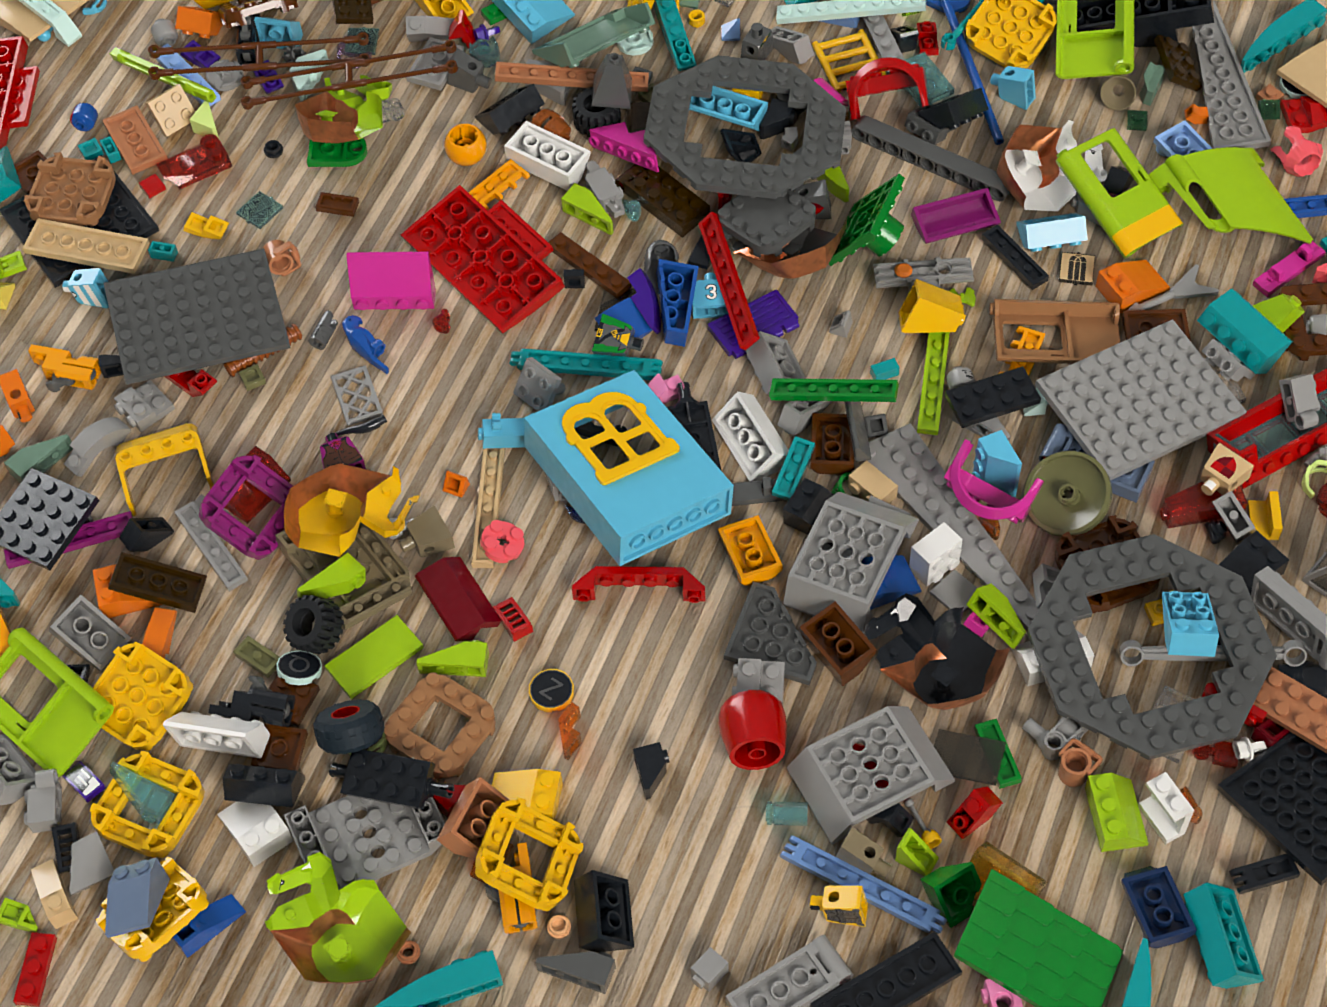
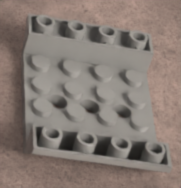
(827, 577)
(845, 792)
(334, 831)

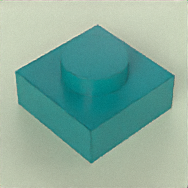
(90, 149)

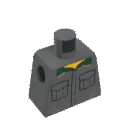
(757, 43)

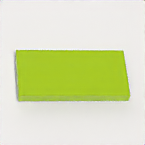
(374, 656)

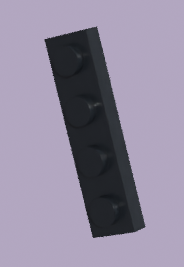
(1015, 257)

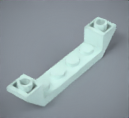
(63, 26)

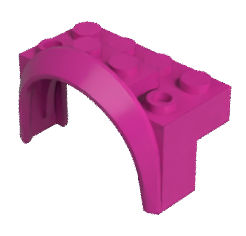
(971, 489)

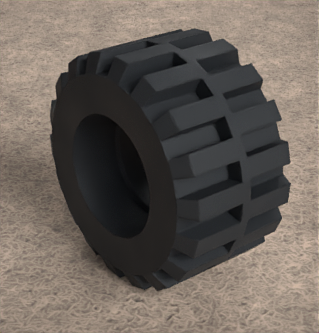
(588, 116)
(300, 621)

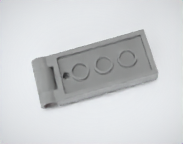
(1291, 613)
(791, 979)

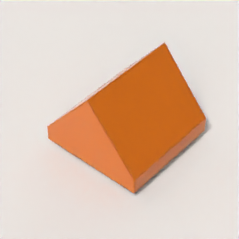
(455, 484)

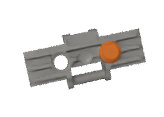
(906, 272)

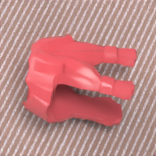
(1303, 155)

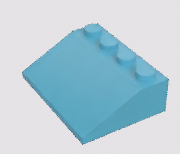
(535, 17)

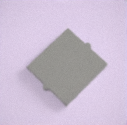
(953, 591)

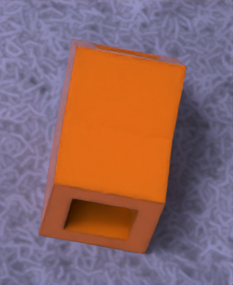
(1196, 114)

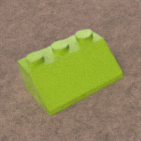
(1115, 812)

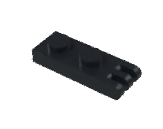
(1264, 873)

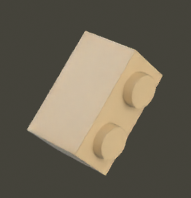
(869, 481)

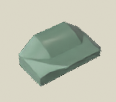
(1153, 79)

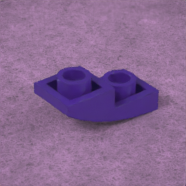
(269, 86)

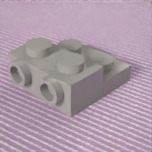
(1230, 365)
(143, 405)
(759, 675)

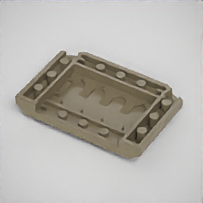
(385, 574)

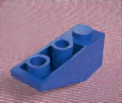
(208, 924)

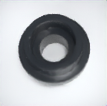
(273, 149)

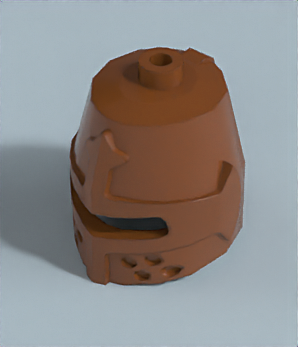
(555, 124)

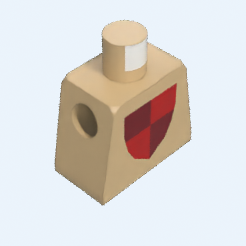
(1224, 471)

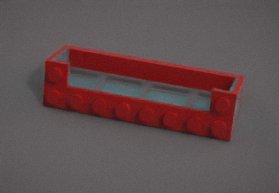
(1268, 439)

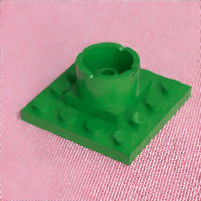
(871, 223)

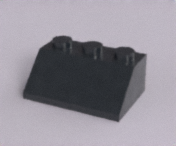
(511, 110)
(956, 110)
(262, 785)
(603, 912)

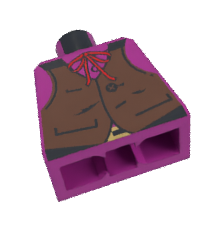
(340, 451)

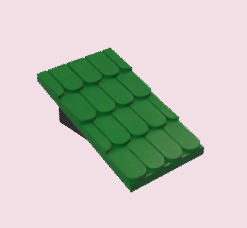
(1036, 948)

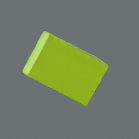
(915, 854)

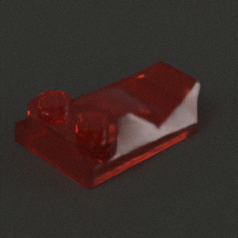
(196, 162)

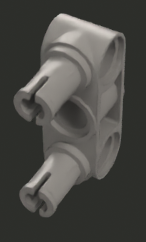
(1059, 735)

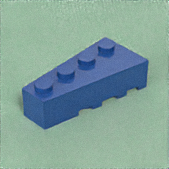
(676, 295)

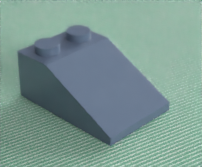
(134, 896)

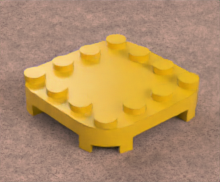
(1011, 30)
(143, 694)
(178, 906)

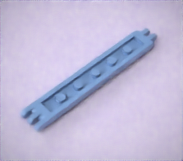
(877, 891)

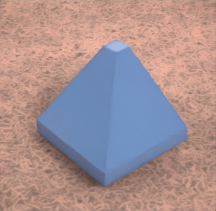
(731, 30)

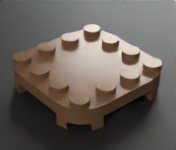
(71, 190)

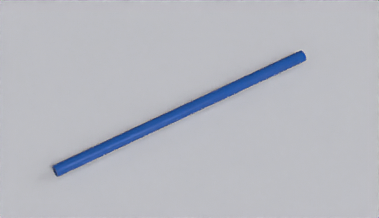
(972, 71)

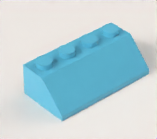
(731, 108)

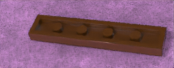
(593, 267)

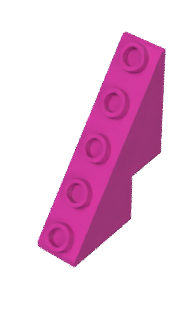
(627, 146)

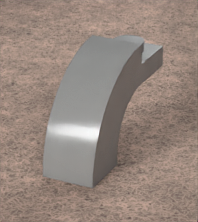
(93, 440)

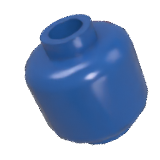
(83, 117)

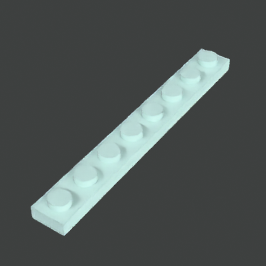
(844, 9)

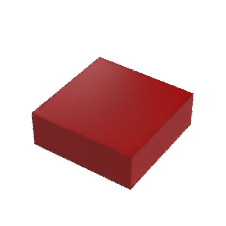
(152, 186)

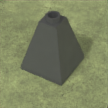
(612, 83)

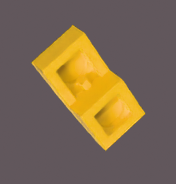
(208, 228)

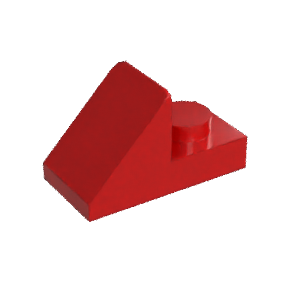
(462, 28)

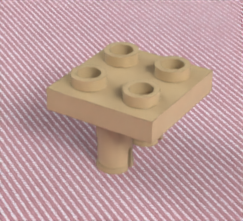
(171, 110)

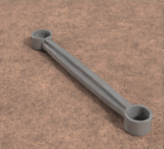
(1161, 653)

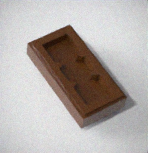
(337, 204)

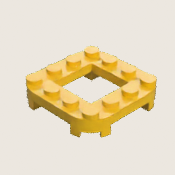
(138, 838)
(520, 886)

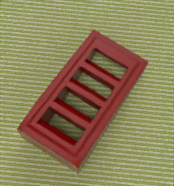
(519, 631)

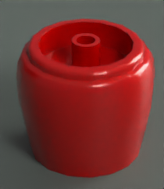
(753, 729)

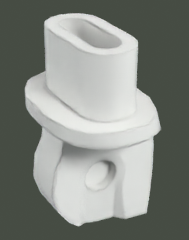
(1246, 750)

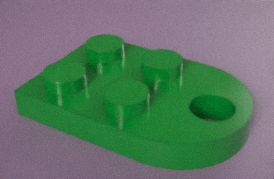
(336, 154)

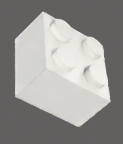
(935, 554)

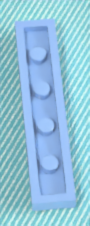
(177, 62)

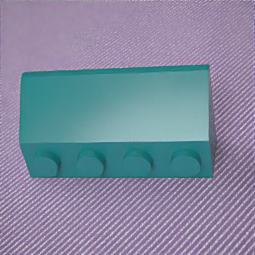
(1244, 331)
(1222, 936)

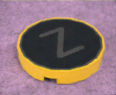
(551, 690)

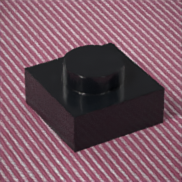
(574, 278)

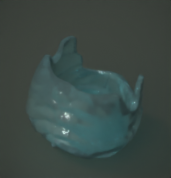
(485, 51)

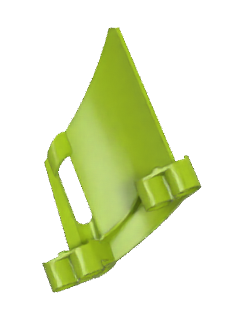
(1235, 187)

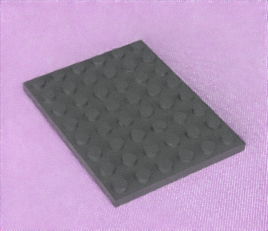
(195, 316)

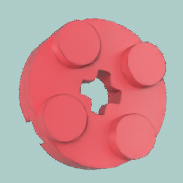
(506, 531)

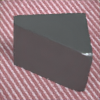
(876, 425)

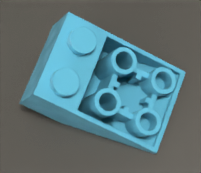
(1189, 624)

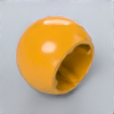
(465, 144)

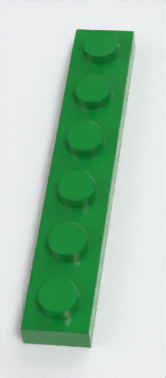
(834, 390)

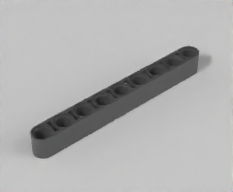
(928, 157)

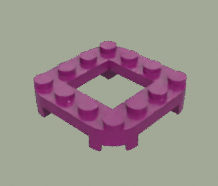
(228, 527)

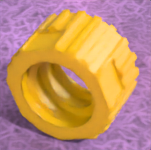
(696, 22)

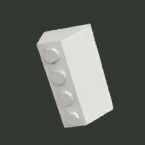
(547, 155)
(751, 436)
(218, 733)

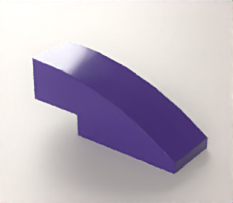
(646, 299)

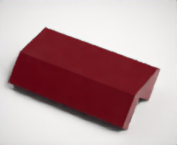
(457, 598)

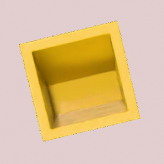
(930, 310)

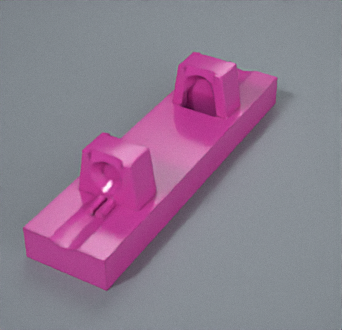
(1288, 268)

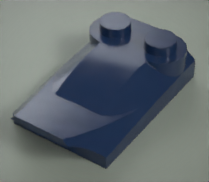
(1158, 906)

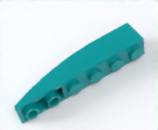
(1285, 32)
(674, 34)

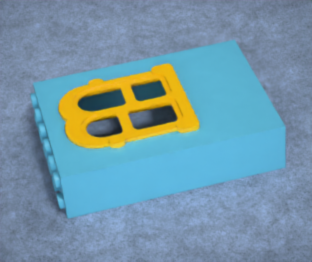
(644, 499)

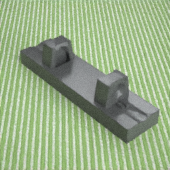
(751, 492)

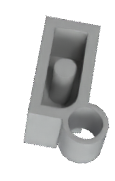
(1300, 400)
(43, 802)

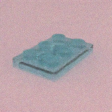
(937, 85)

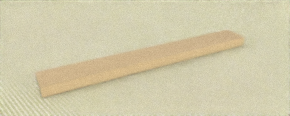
(488, 501)

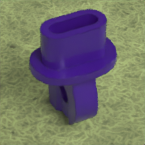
(484, 33)

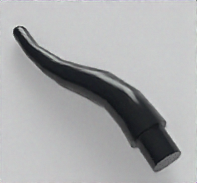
(366, 427)

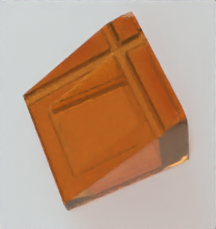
(991, 526)

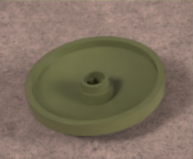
(1073, 493)

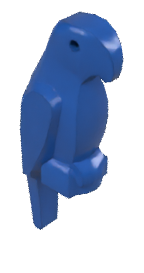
(364, 342)

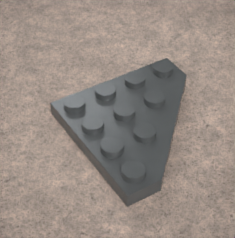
(769, 634)

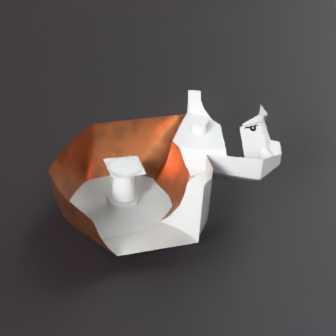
(1031, 170)

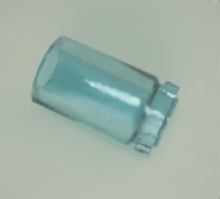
(787, 813)

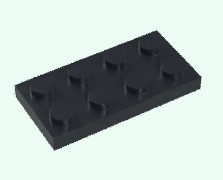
(992, 397)

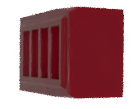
(1262, 733)

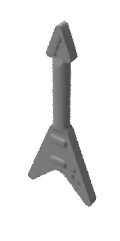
(1184, 288)

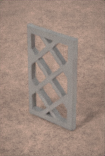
(363, 414)

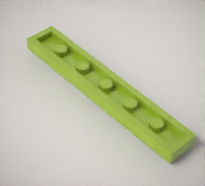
(933, 383)

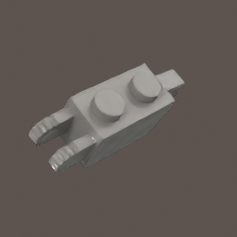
(604, 189)

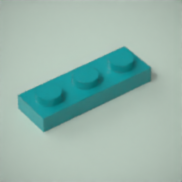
(793, 468)

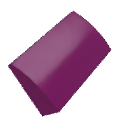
(955, 216)

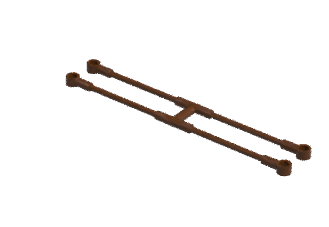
(258, 46)
(248, 82)

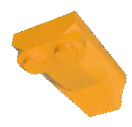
(750, 551)

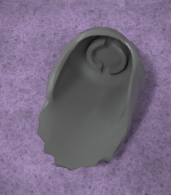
(658, 250)

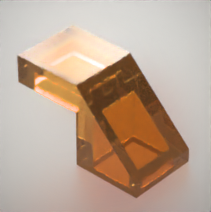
(570, 737)

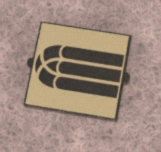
(1077, 268)

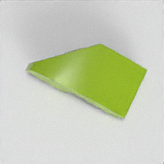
(17, 916)

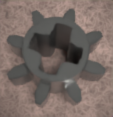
(292, 53)

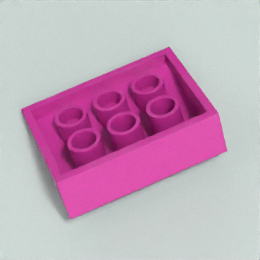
(391, 280)

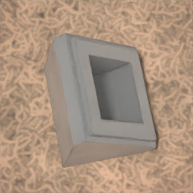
(841, 324)

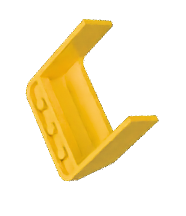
(157, 447)

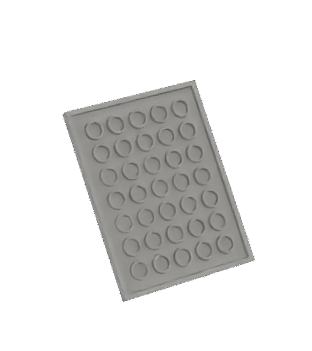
(1140, 399)

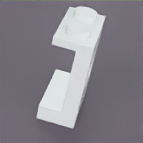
(1166, 808)

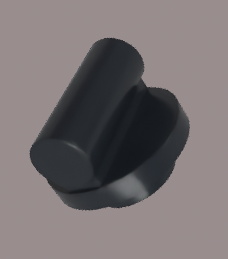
(1216, 530)

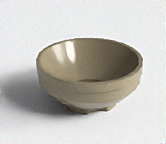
(1115, 101)

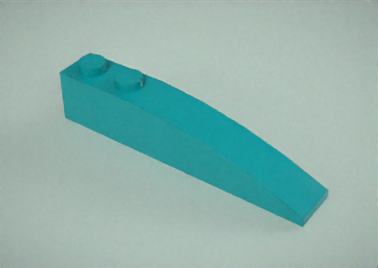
(449, 983)
(1140, 986)

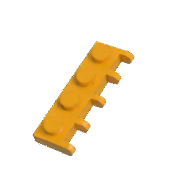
(498, 182)
(1030, 340)

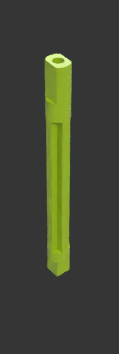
(142, 66)

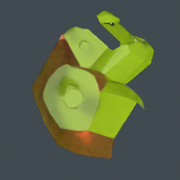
(342, 114)
(332, 931)

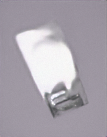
(392, 110)

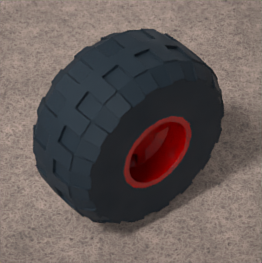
(348, 726)

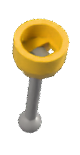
(929, 836)

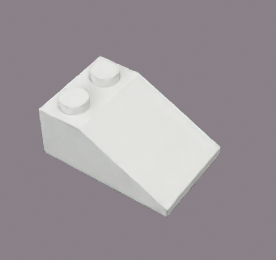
(256, 830)

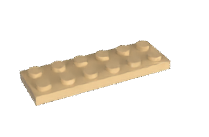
(86, 246)

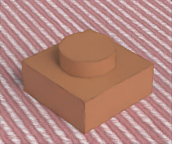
(1270, 93)

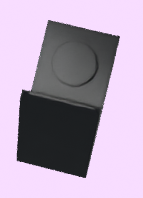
(905, 37)

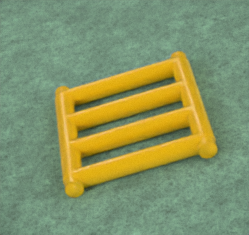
(825, 60)

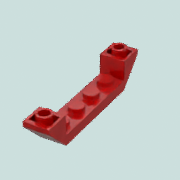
(193, 383)
(607, 576)

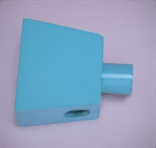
(1016, 86)

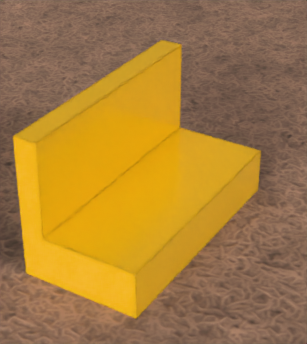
(1267, 516)

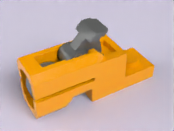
(64, 369)
(514, 912)

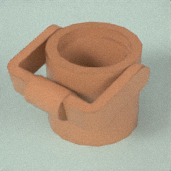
(280, 259)
(1077, 763)

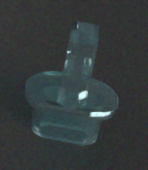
(632, 209)

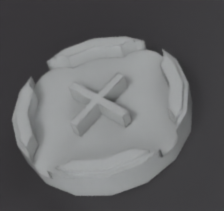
(224, 79)

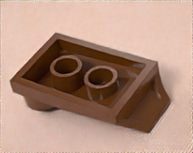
(833, 444)

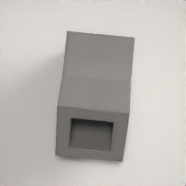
(790, 138)

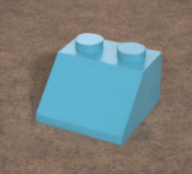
(278, 30)

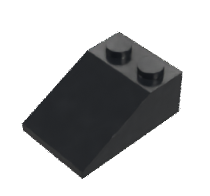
(805, 506)
(1253, 556)

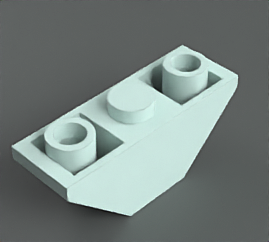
(308, 81)

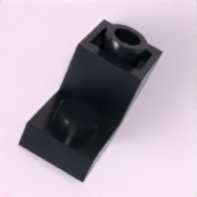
(895, 818)

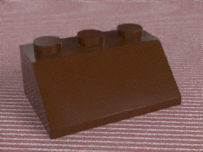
(838, 643)

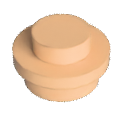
(559, 927)

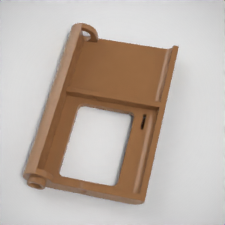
(1083, 328)

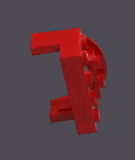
(901, 76)

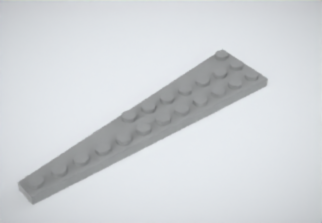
(1226, 93)
(922, 487)

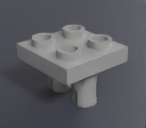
(538, 385)

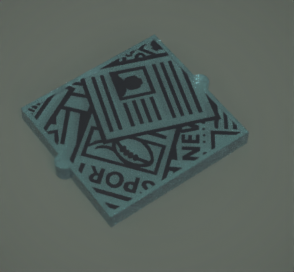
(355, 48)
(259, 210)

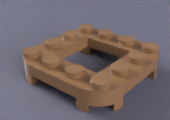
(465, 744)

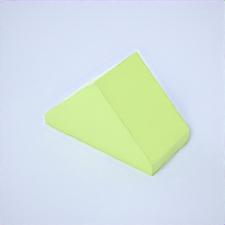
(202, 121)

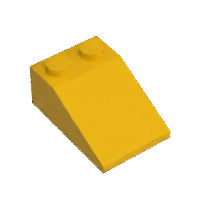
(444, 8)
(537, 786)

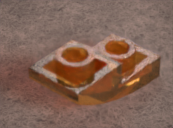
(1197, 814)

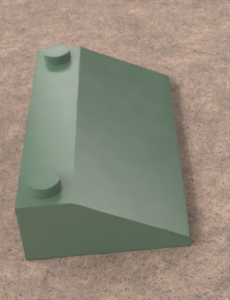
(596, 35)

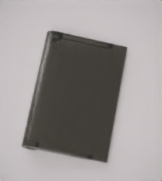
(970, 756)

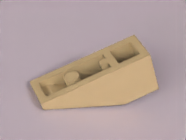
(53, 894)

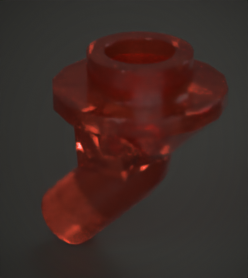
(441, 322)

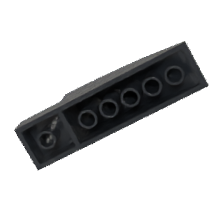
(1150, 17)

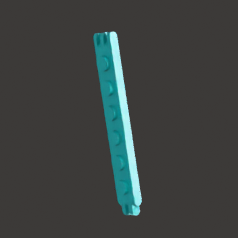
(588, 363)

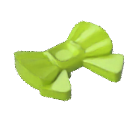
(969, 297)

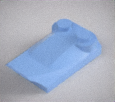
(1180, 140)

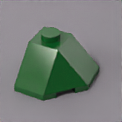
(953, 891)

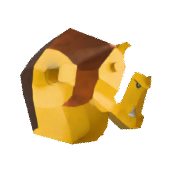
(330, 505)

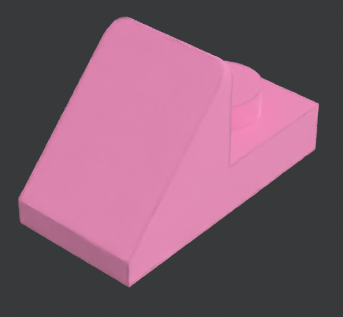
(665, 389)

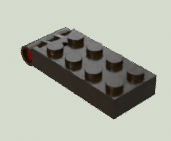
(664, 198)

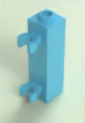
(502, 432)

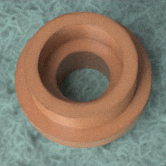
(409, 945)

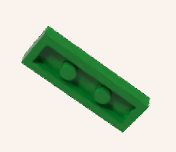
(1008, 772)

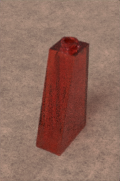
(1194, 506)

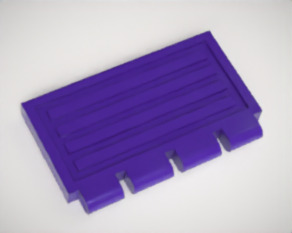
(770, 316)

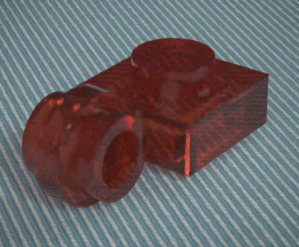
(1221, 753)

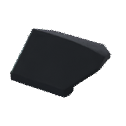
(741, 145)

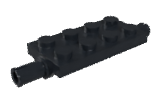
(696, 420)
(390, 779)

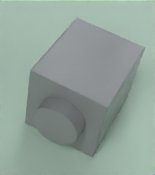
(709, 970)

